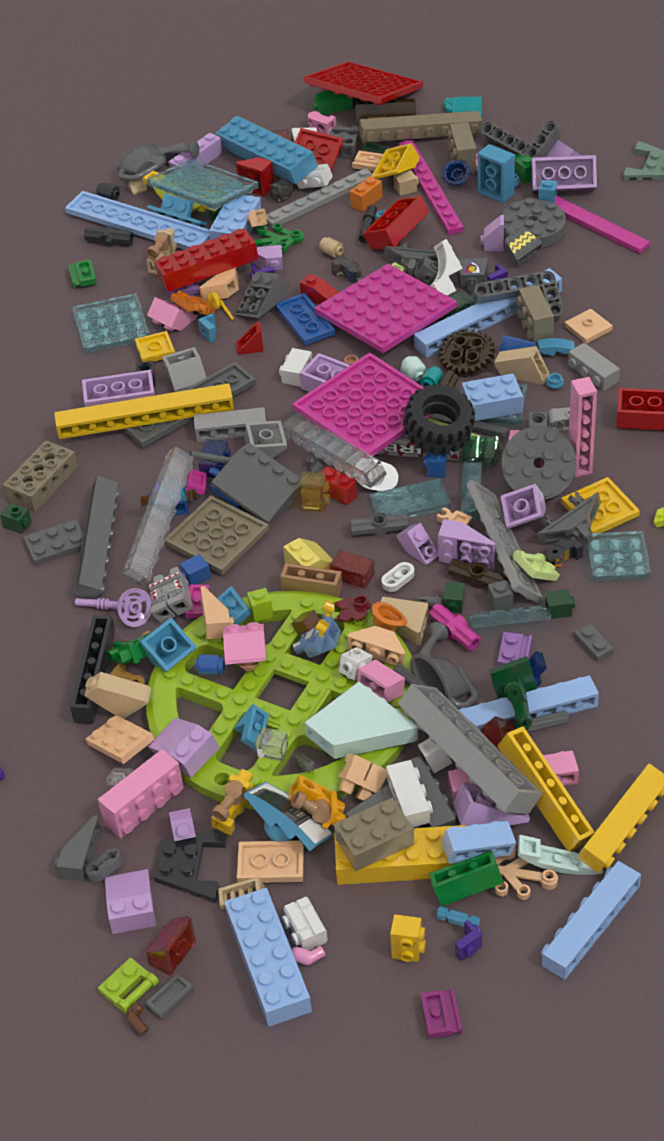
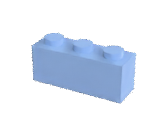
(472, 840)

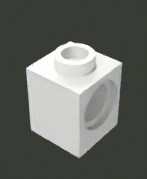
(434, 755)

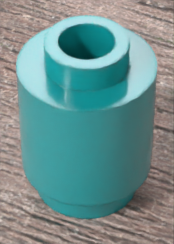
(431, 376)

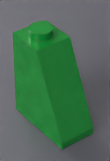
(329, 102)

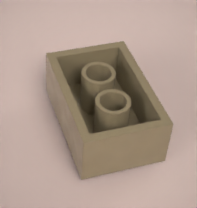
(462, 144)
(535, 314)
(374, 834)

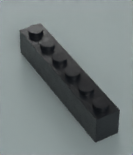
(93, 662)

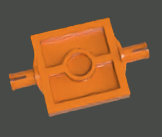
(192, 303)

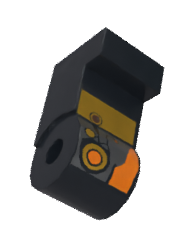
(564, 550)

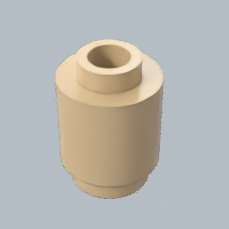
(331, 247)

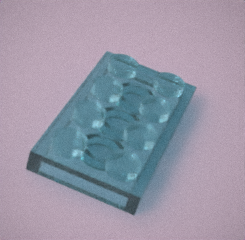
(411, 499)

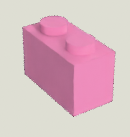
(381, 680)

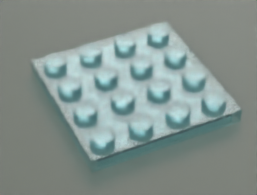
(110, 322)

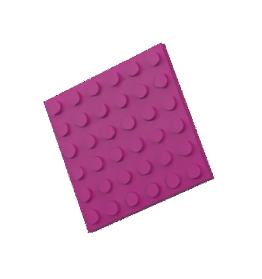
(385, 307)
(361, 404)

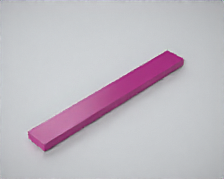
(602, 226)

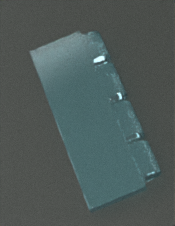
(515, 615)

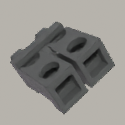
(350, 137)

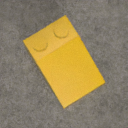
(396, 161)

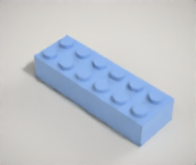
(268, 957)

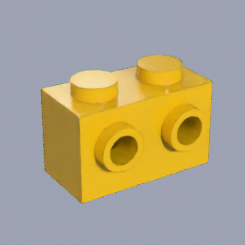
(407, 938)

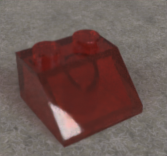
(171, 945)

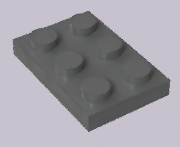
(54, 542)

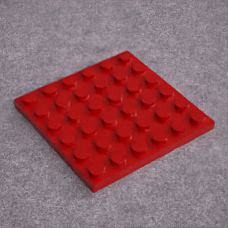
(363, 82)

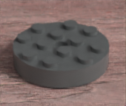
(539, 217)
(553, 451)

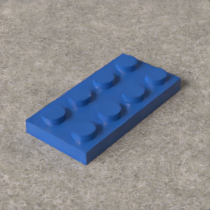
(303, 320)

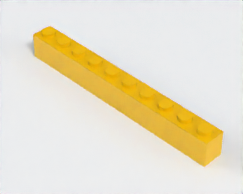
(143, 411)

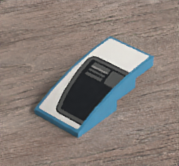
(276, 809)

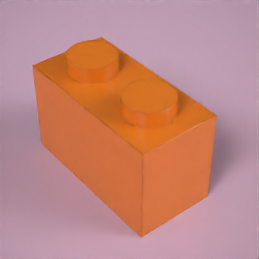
(366, 193)

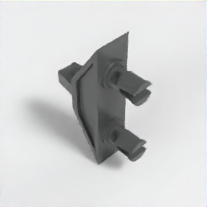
(407, 256)
(575, 522)

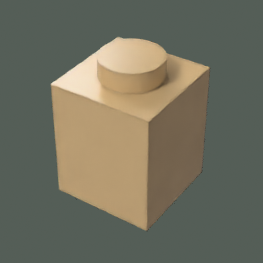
(405, 182)

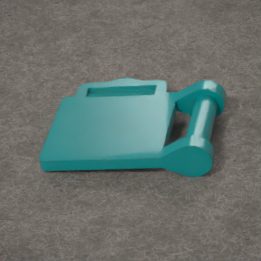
(463, 104)

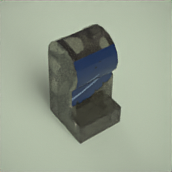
(346, 268)

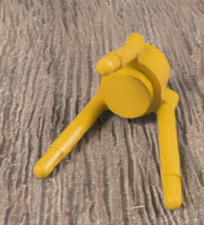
(214, 299)

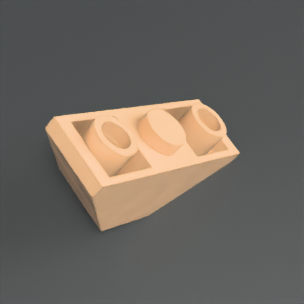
(224, 284)
(379, 643)

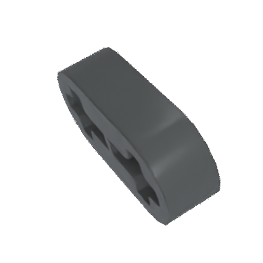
(104, 865)

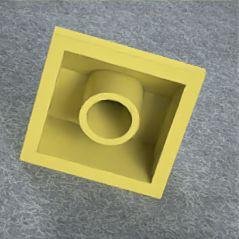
(306, 554)

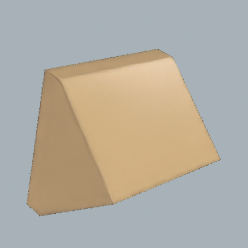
(137, 186)

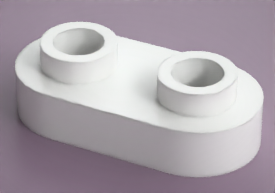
(395, 577)

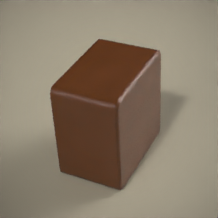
(305, 621)

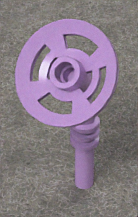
(128, 606)

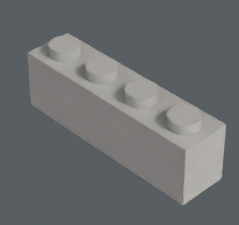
(226, 424)

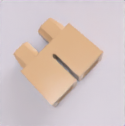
(363, 774)

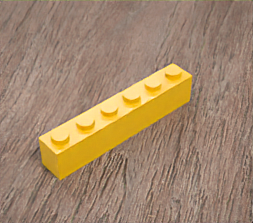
(555, 801)
(623, 819)

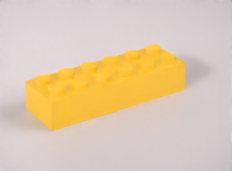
(408, 864)

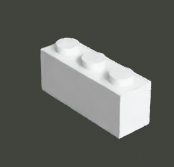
(409, 792)

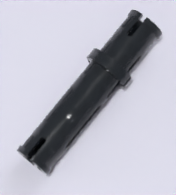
(368, 220)

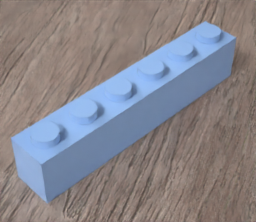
(590, 920)

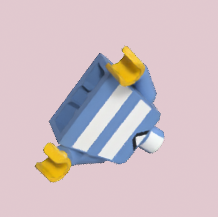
(322, 636)

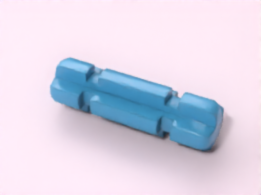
(456, 917)

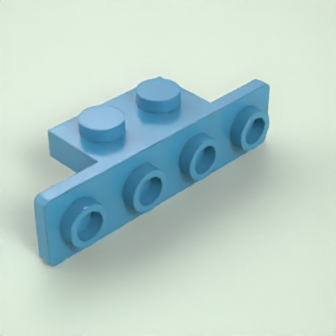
(176, 207)

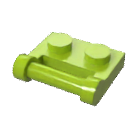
(123, 981)

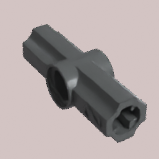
(379, 524)

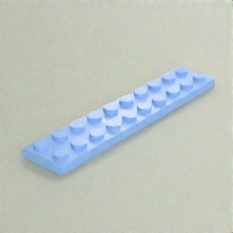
(134, 219)

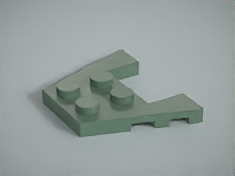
(653, 167)

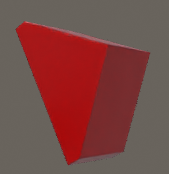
(251, 341)

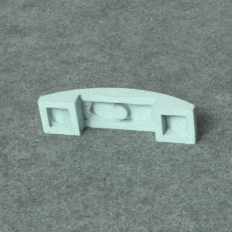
(552, 858)

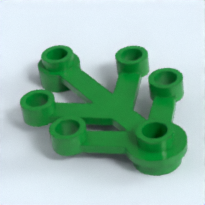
(273, 239)

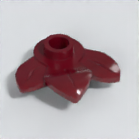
(353, 608)

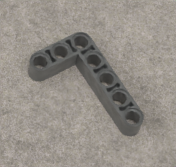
(539, 146)
(520, 282)

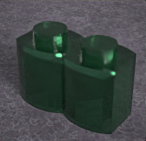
(482, 449)

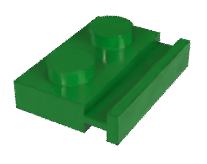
(82, 273)

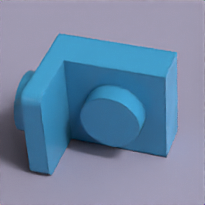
(208, 327)

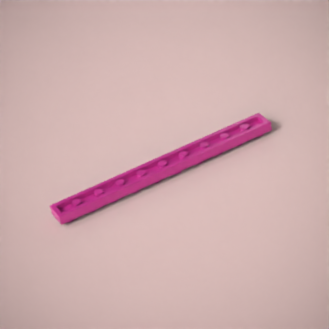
(435, 195)

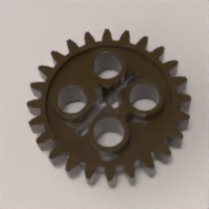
(477, 355)

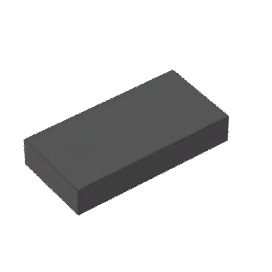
(169, 996)

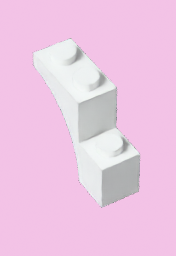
(447, 266)

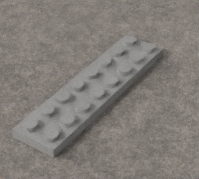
(505, 541)

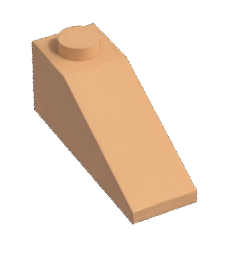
(214, 614)

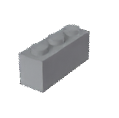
(593, 365)

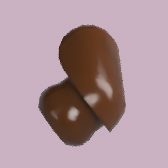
(134, 1018)

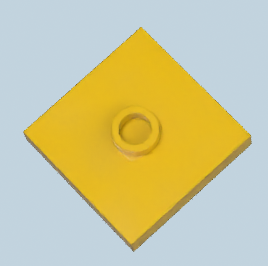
(154, 346)

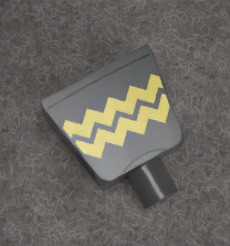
(522, 244)

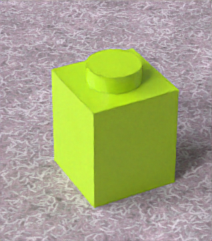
(260, 604)

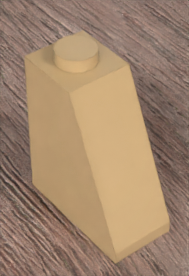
(524, 363)
(416, 615)
(117, 694)

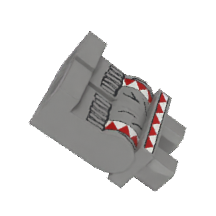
(168, 594)

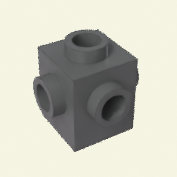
(426, 270)

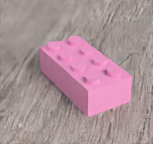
(141, 793)

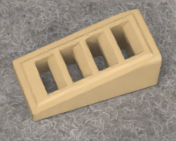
(247, 885)

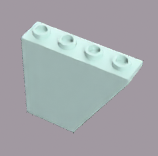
(359, 724)

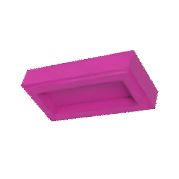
(197, 481)

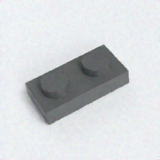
(593, 642)

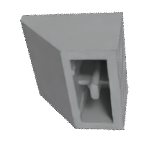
(183, 369)

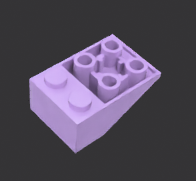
(465, 544)

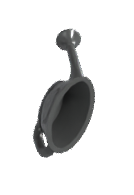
(147, 158)
(442, 672)

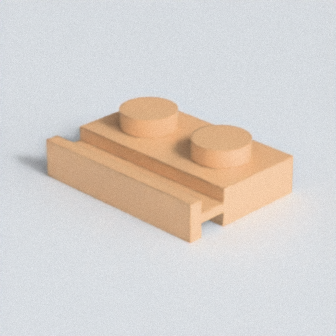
(366, 160)

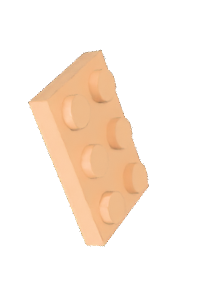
(119, 739)
(271, 861)

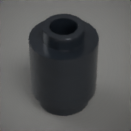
(108, 191)

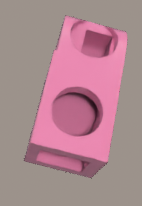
(320, 122)

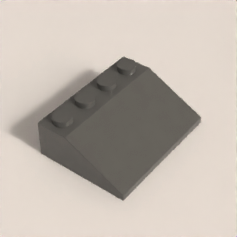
(258, 483)

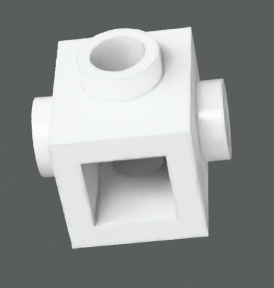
(352, 661)

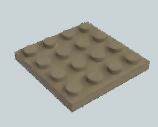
(217, 534)

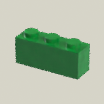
(466, 878)

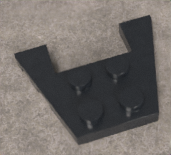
(180, 863)

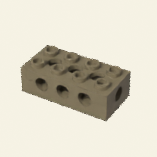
(40, 476)

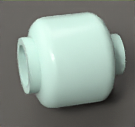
(413, 368)

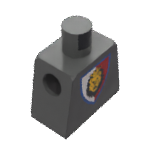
(472, 272)

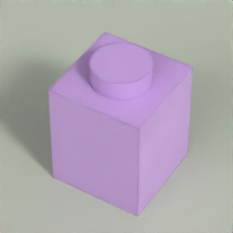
(182, 824)

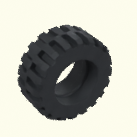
(442, 401)

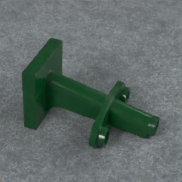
(513, 682)

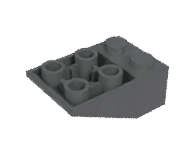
(262, 294)

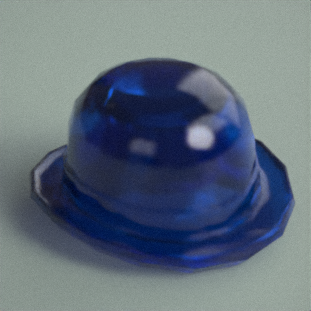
(456, 172)

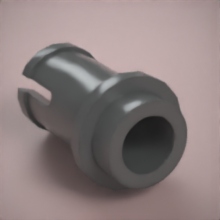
(431, 600)

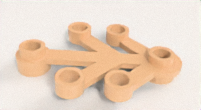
(512, 872)

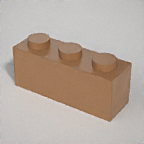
(311, 579)

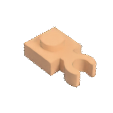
(456, 516)

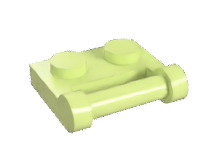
(536, 565)

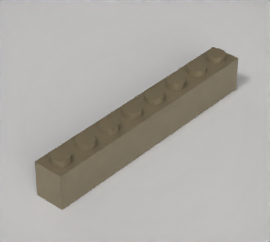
(416, 126)

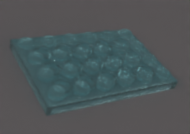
(202, 183)

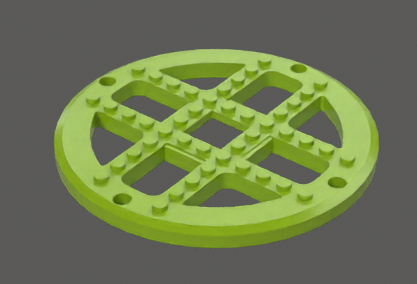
(322, 686)

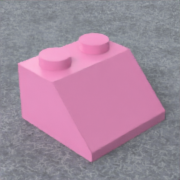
(170, 315)
(244, 643)

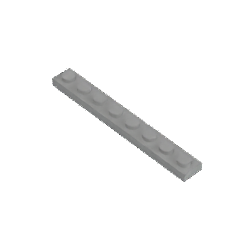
(317, 198)

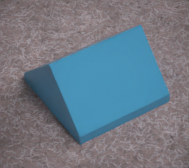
(167, 645)

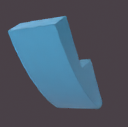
(550, 345)

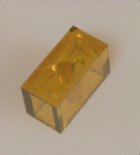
(314, 492)

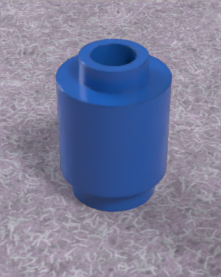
(210, 664)

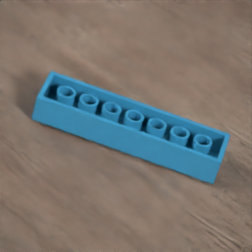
(252, 141)

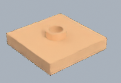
(588, 326)

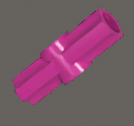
(456, 627)

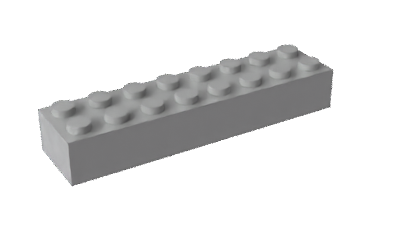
(470, 750)

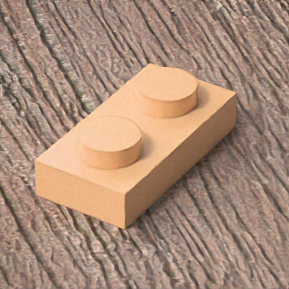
(257, 217)

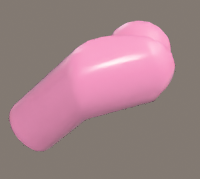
(307, 957)

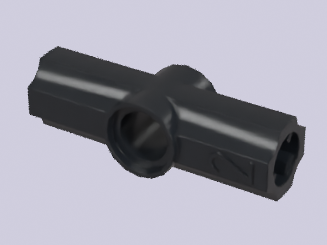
(108, 236)

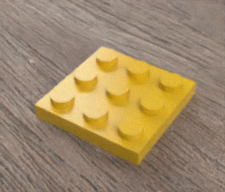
(614, 505)

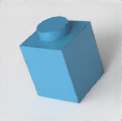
(548, 190)

